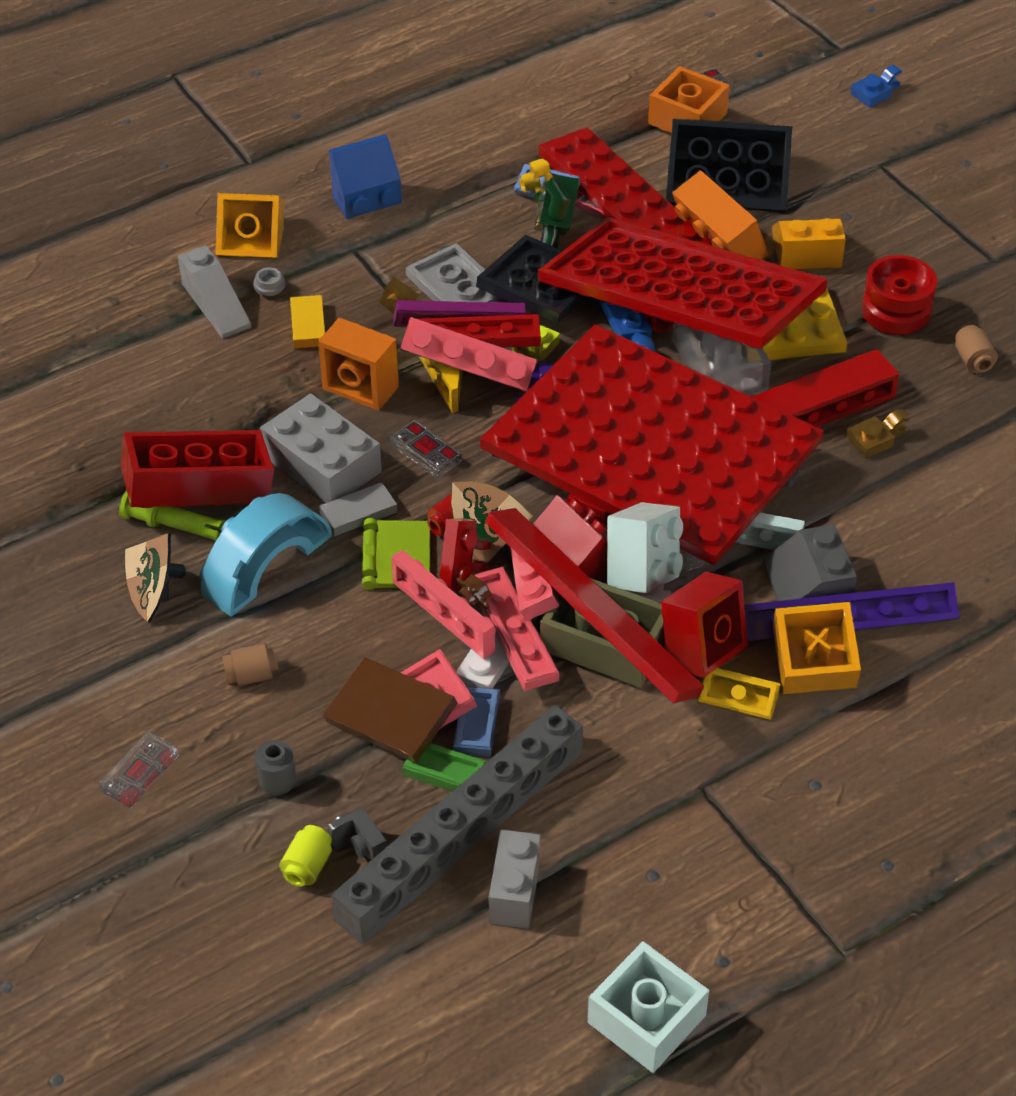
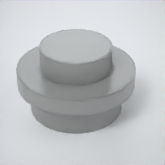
(269, 282)

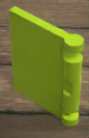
(390, 539)

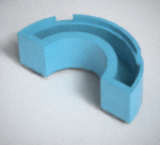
(250, 544)

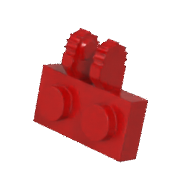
(457, 552)

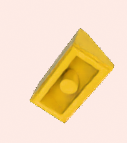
(740, 693)

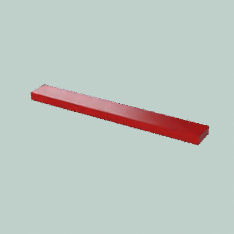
(595, 605)

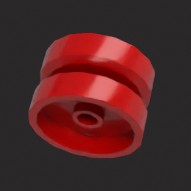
(899, 294)

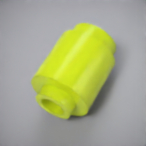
(306, 856)

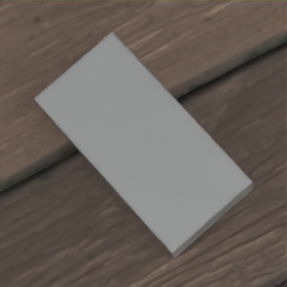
(352, 510)

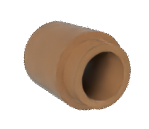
(975, 349)
(250, 664)

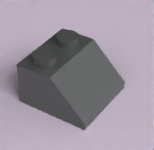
(810, 565)

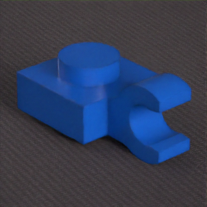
(876, 89)

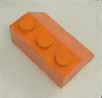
(719, 217)

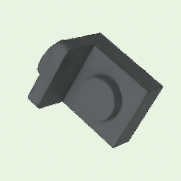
(358, 830)

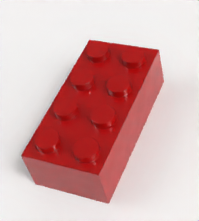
(195, 468)

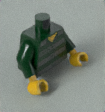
(554, 198)

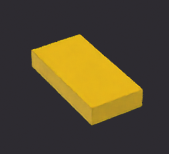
(307, 320)

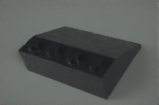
(741, 158)

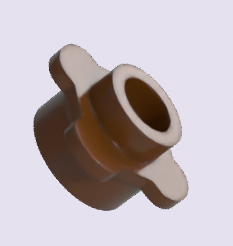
(474, 591)

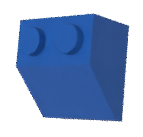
(365, 176)

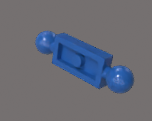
(628, 324)

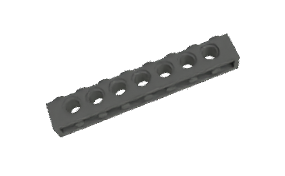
(456, 824)

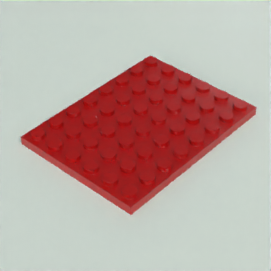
(648, 430)

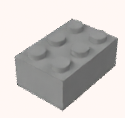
(321, 449)

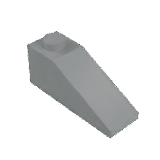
(212, 291)

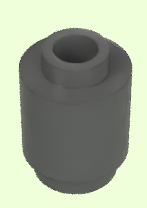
(275, 767)

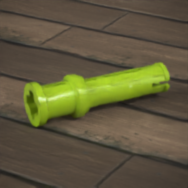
(173, 518)

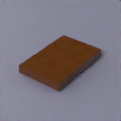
(390, 709)

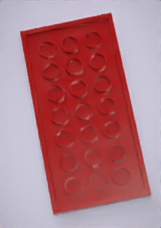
(684, 281)

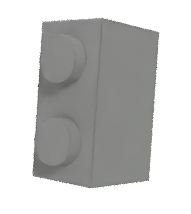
(514, 879)

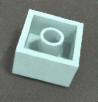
(644, 547)
(647, 1006)

